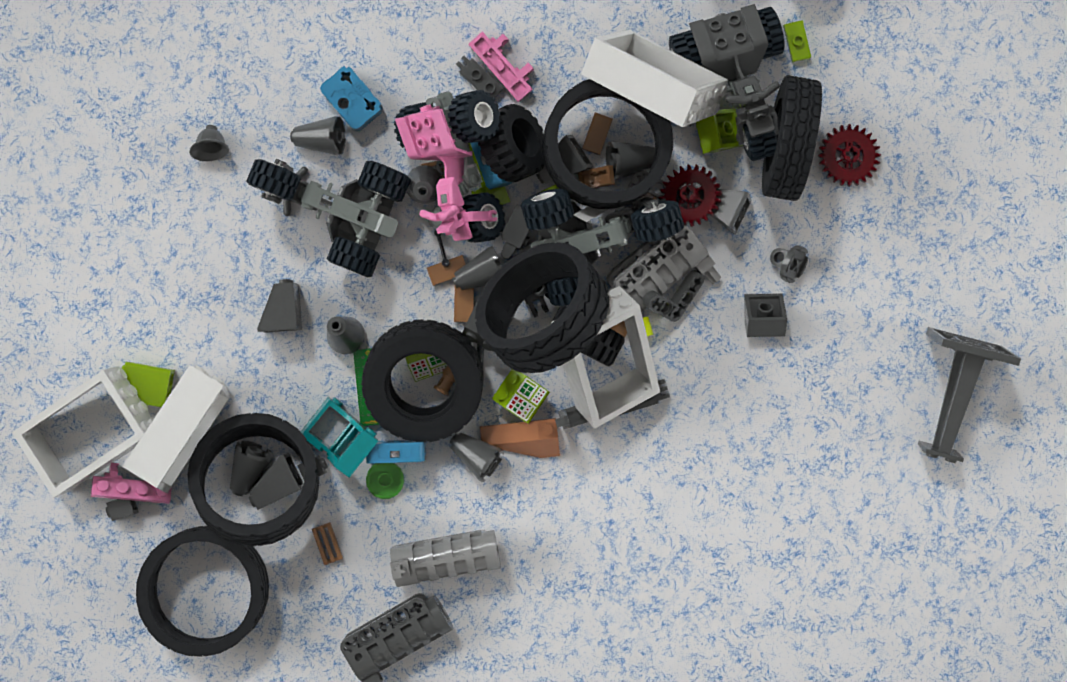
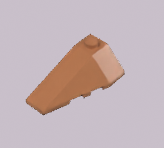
(532, 439)

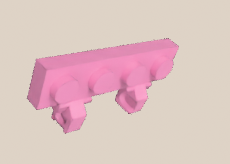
(491, 54)
(115, 487)

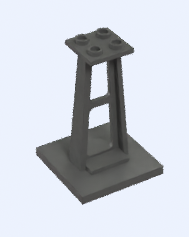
(962, 379)

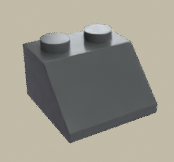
(765, 315)

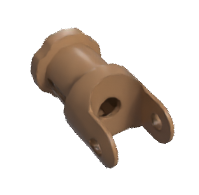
(445, 382)

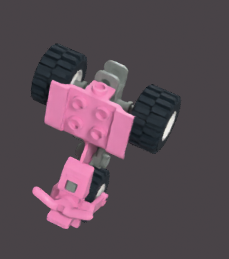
(443, 135)

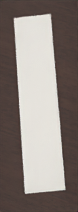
(589, 213)

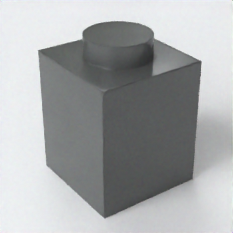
(121, 508)

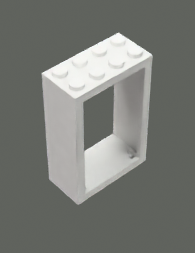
(654, 77)
(628, 389)
(178, 428)
(41, 454)

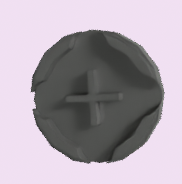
(792, 264)

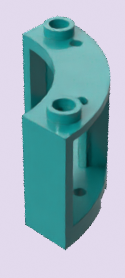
(356, 451)

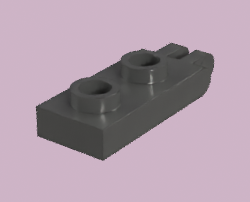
(479, 77)

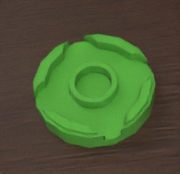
(385, 480)

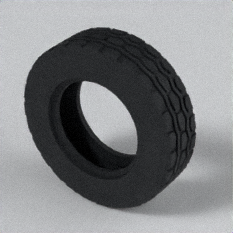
(798, 123)
(412, 421)

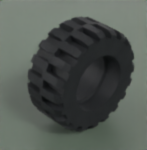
(517, 145)
(604, 346)

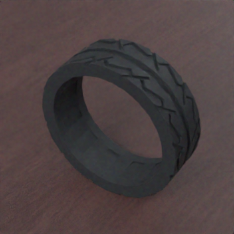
(577, 190)
(563, 337)
(235, 429)
(164, 630)

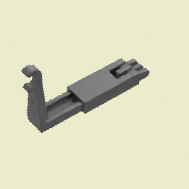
(572, 417)

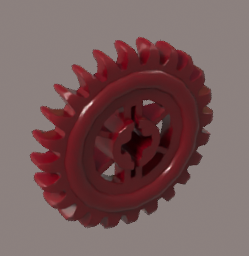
(849, 137)
(689, 177)

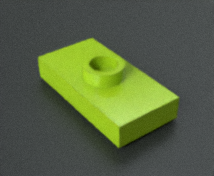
(797, 41)

